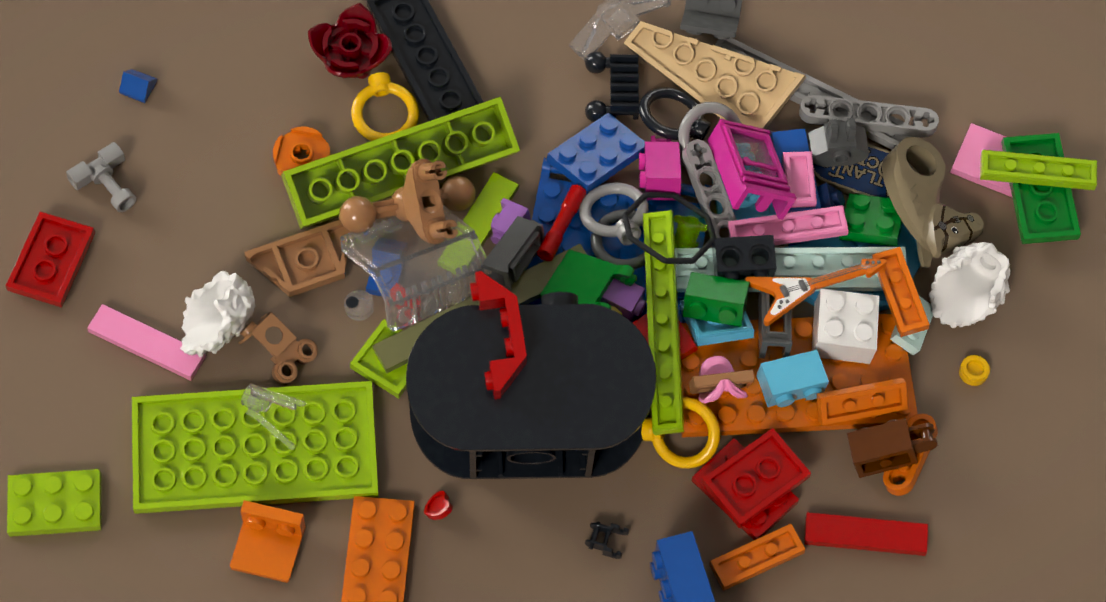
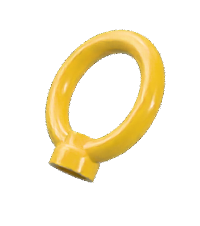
(379, 86)
(692, 461)

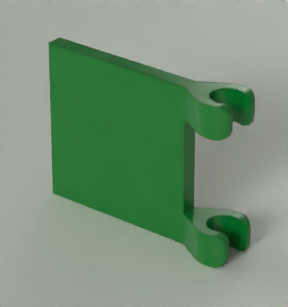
(587, 277)

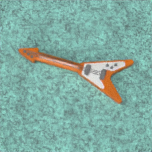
(793, 290)

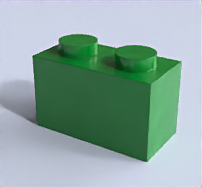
(716, 299)

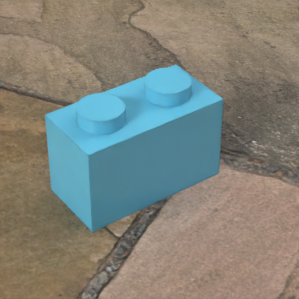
(792, 378)

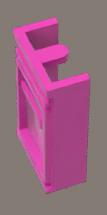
(750, 166)

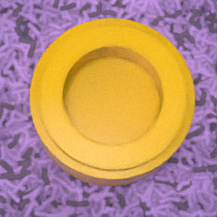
(974, 370)

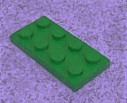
(1041, 210)

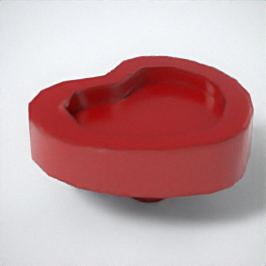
(438, 506)

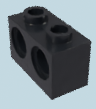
(742, 251)

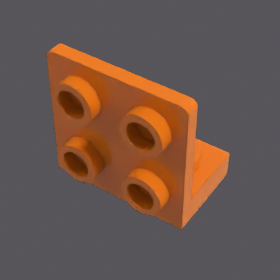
(268, 541)

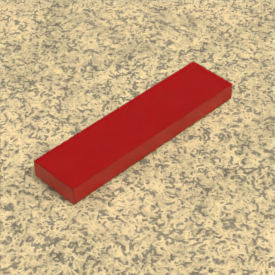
(866, 534)

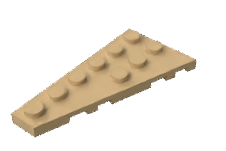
(717, 74)

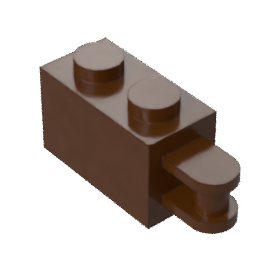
(889, 446)

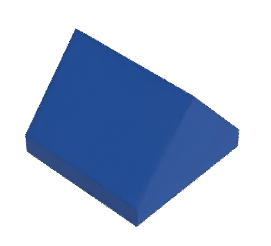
(137, 85)

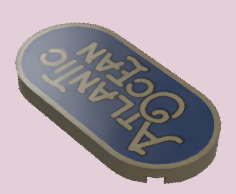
(860, 178)

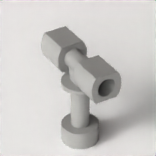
(101, 172)

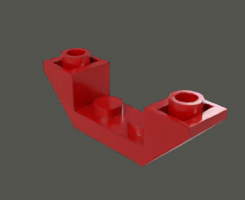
(491, 296)

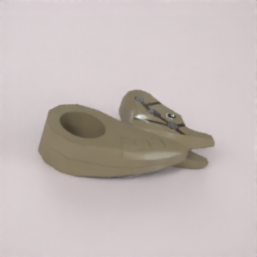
(918, 203)

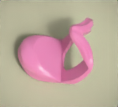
(718, 365)

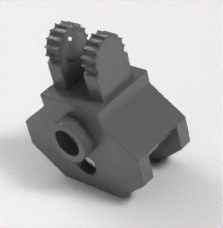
(838, 143)

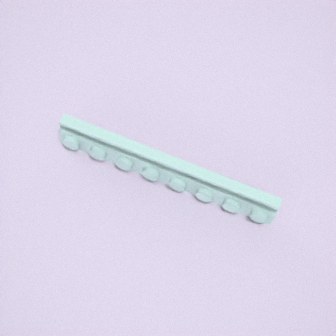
(794, 263)

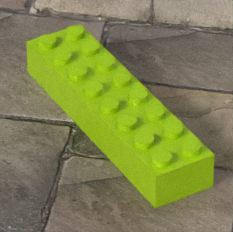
(380, 166)

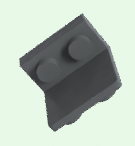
(712, 17)

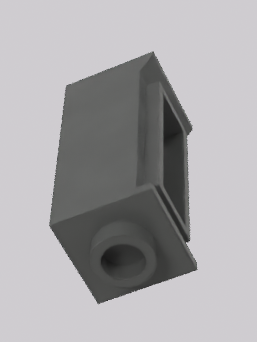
(514, 251)
(772, 338)

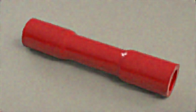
(555, 235)

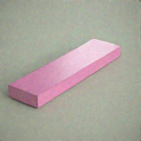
(795, 226)
(144, 342)

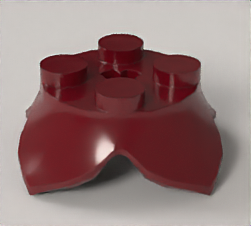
(353, 29)

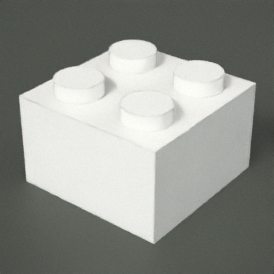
(845, 326)

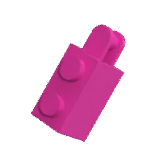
(660, 167)

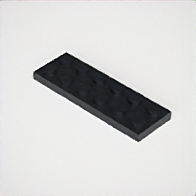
(425, 56)

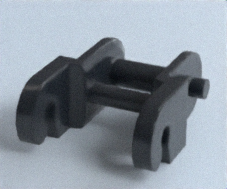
(613, 528)

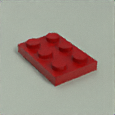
(50, 259)
(756, 478)
(764, 521)

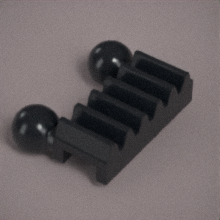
(623, 85)

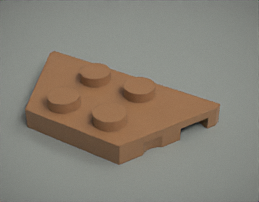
(303, 259)

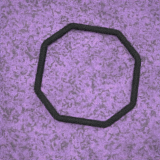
(652, 252)

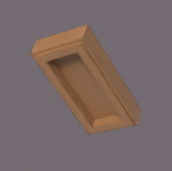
(708, 383)

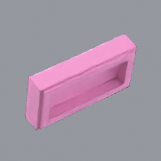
(800, 177)

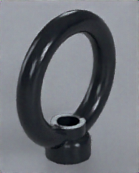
(699, 128)

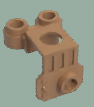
(284, 352)

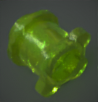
(687, 231)

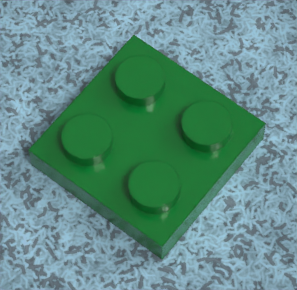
(872, 220)

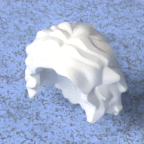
(970, 284)
(216, 313)

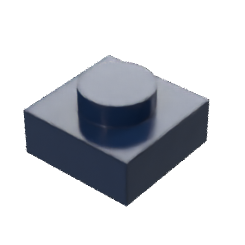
(830, 196)

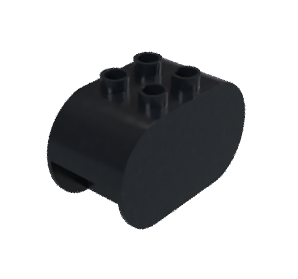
(563, 416)

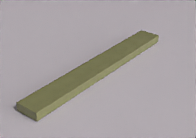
(395, 350)

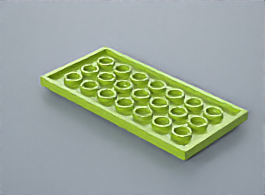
(211, 454)

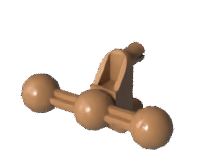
(416, 202)

